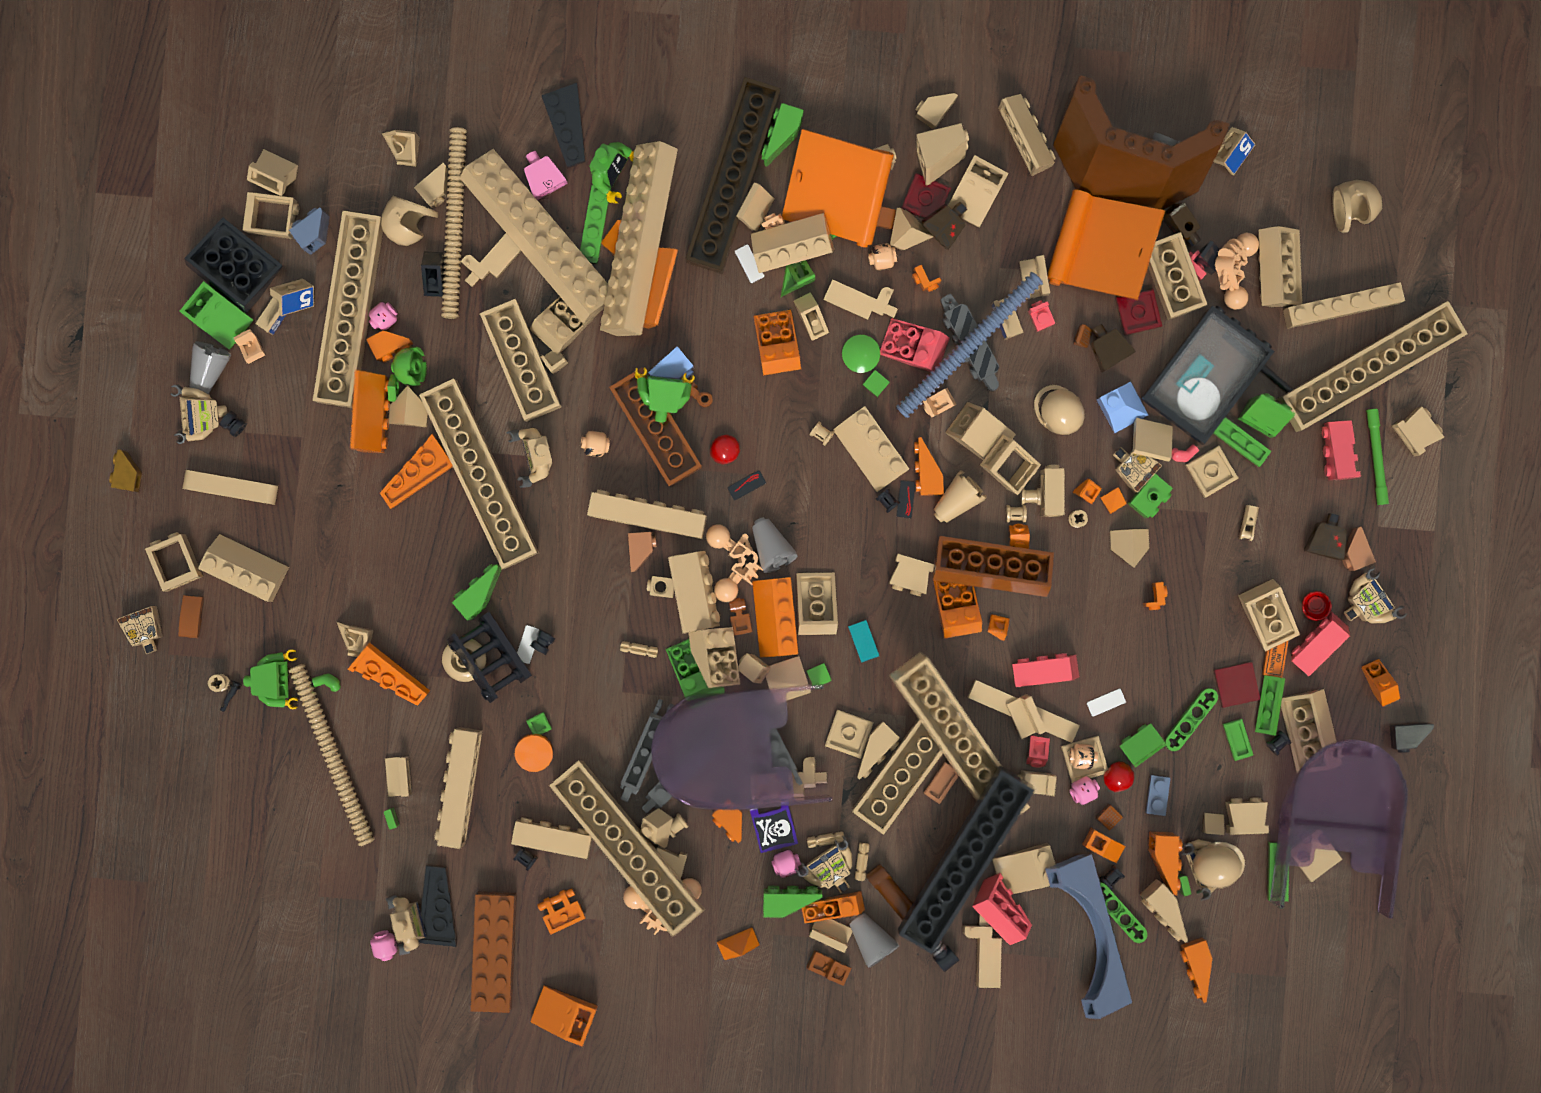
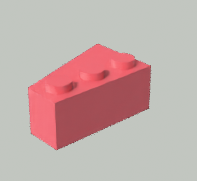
(1339, 450)
(1320, 644)
(1045, 670)
(1000, 910)

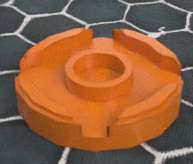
(533, 752)

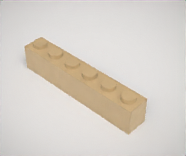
(1344, 305)

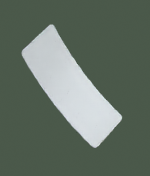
(525, 650)

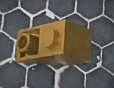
(125, 473)

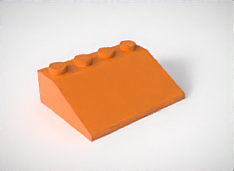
(661, 277)
(370, 412)

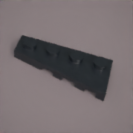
(565, 117)
(437, 908)

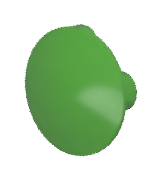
(861, 353)

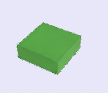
(876, 383)
(393, 388)
(819, 674)
(539, 724)
(391, 818)
(1185, 888)

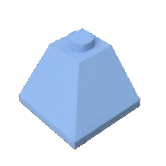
(673, 366)
(1122, 407)

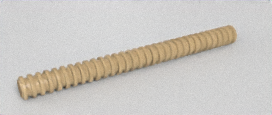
(454, 223)
(331, 754)

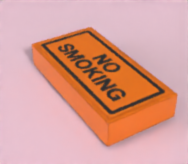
(1275, 660)

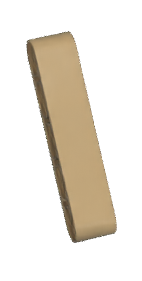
(230, 487)

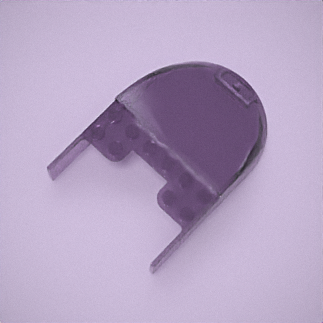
(717, 750)
(1348, 802)

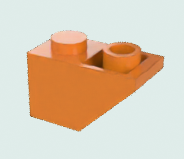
(387, 344)
(1381, 682)
(731, 821)
(1103, 845)

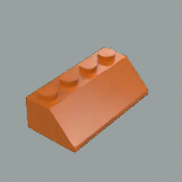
(775, 617)

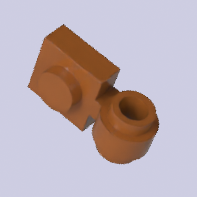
(698, 396)
(741, 622)

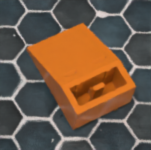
(777, 342)
(957, 609)
(1164, 850)
(564, 1015)

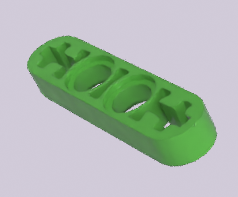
(1193, 721)
(1119, 911)

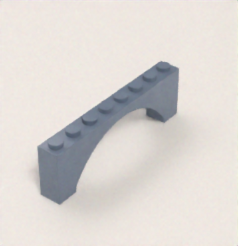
(1109, 986)

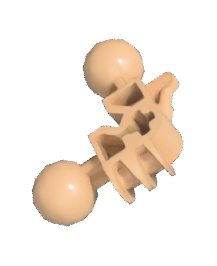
(1228, 266)
(726, 588)
(634, 901)

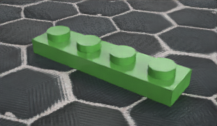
(594, 225)

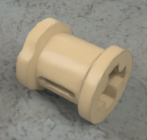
(822, 433)
(1030, 496)
(1016, 513)
(1072, 519)
(216, 688)
(677, 824)

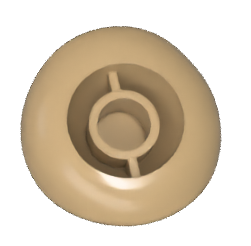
(454, 665)

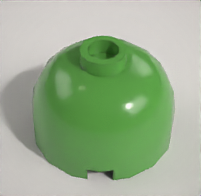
(409, 366)

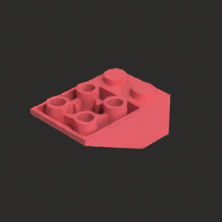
(914, 345)

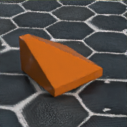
(1088, 491)
(1113, 500)
(998, 626)

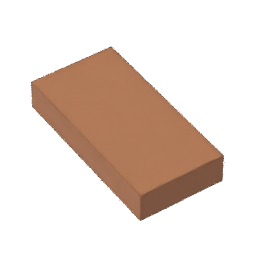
(941, 783)

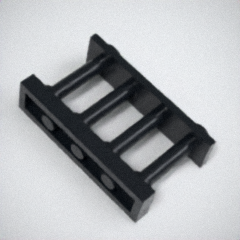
(497, 640)

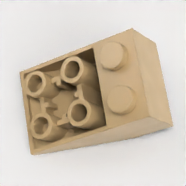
(978, 190)
(558, 326)
(716, 656)
(1164, 903)

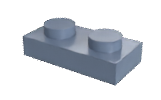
(1157, 795)

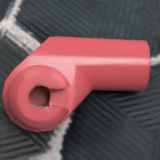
(1184, 456)

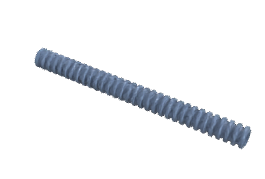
(970, 344)

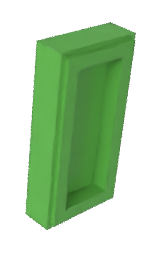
(1237, 739)

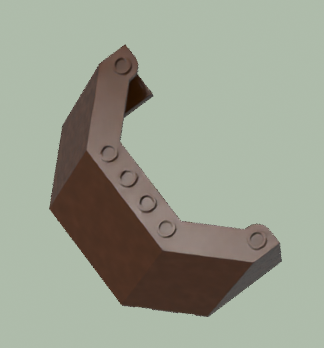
(1126, 165)

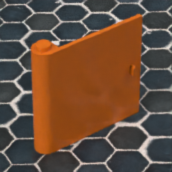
(839, 181)
(1103, 245)

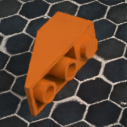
(930, 476)
(834, 907)
(1199, 961)

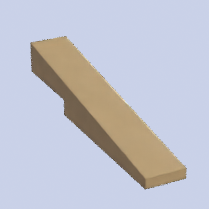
(997, 700)

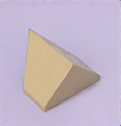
(403, 146)
(907, 231)
(408, 410)
(1130, 544)
(355, 638)

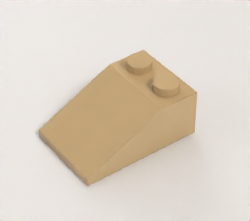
(816, 604)
(1269, 614)
(1025, 868)

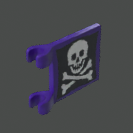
(774, 828)

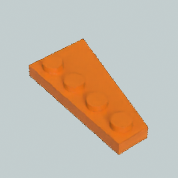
(424, 467)
(382, 669)

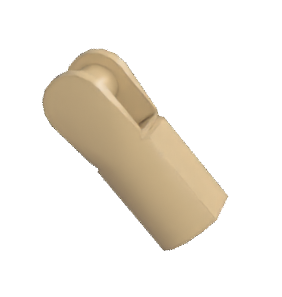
(1249, 519)

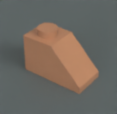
(640, 548)
(1357, 551)

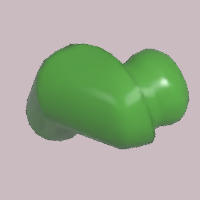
(327, 679)

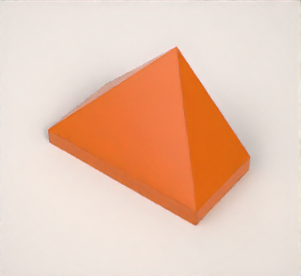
(611, 238)
(738, 944)

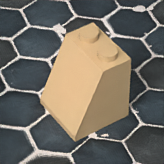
(941, 150)
(977, 430)

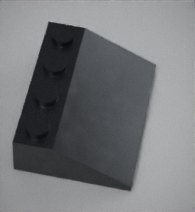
(233, 265)

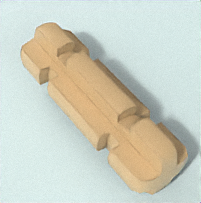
(639, 649)
(826, 839)
(862, 859)

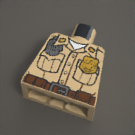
(1135, 468)
(142, 628)

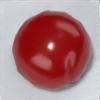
(724, 449)
(1316, 605)
(1119, 777)

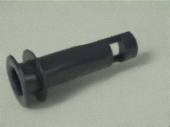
(232, 691)

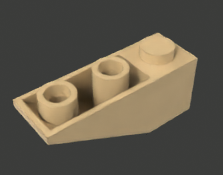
(878, 743)

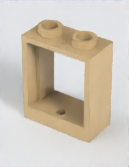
(251, 211)
(998, 456)
(1052, 491)
(190, 558)

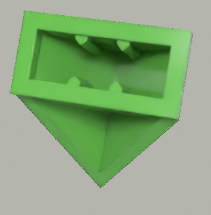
(797, 276)

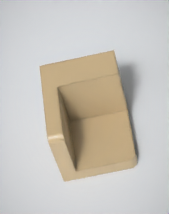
(553, 361)

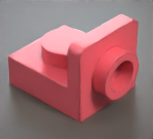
(1199, 269)
(1041, 315)
(1038, 751)

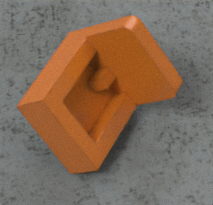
(921, 278)
(1019, 536)
(1159, 594)

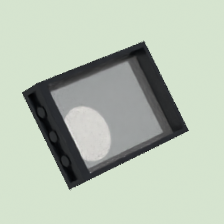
(1208, 374)

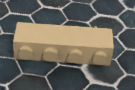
(551, 838)

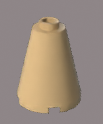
(958, 498)

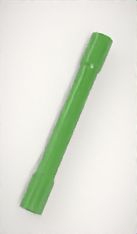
(1381, 488)

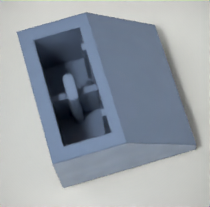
(311, 231)

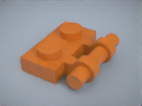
(563, 917)

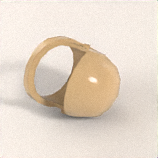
(1355, 201)
(401, 219)
(1060, 410)
(1218, 865)

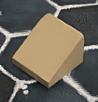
(1213, 823)

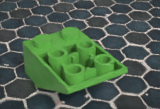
(786, 129)
(216, 315)
(1266, 414)
(477, 596)
(688, 670)
(786, 901)

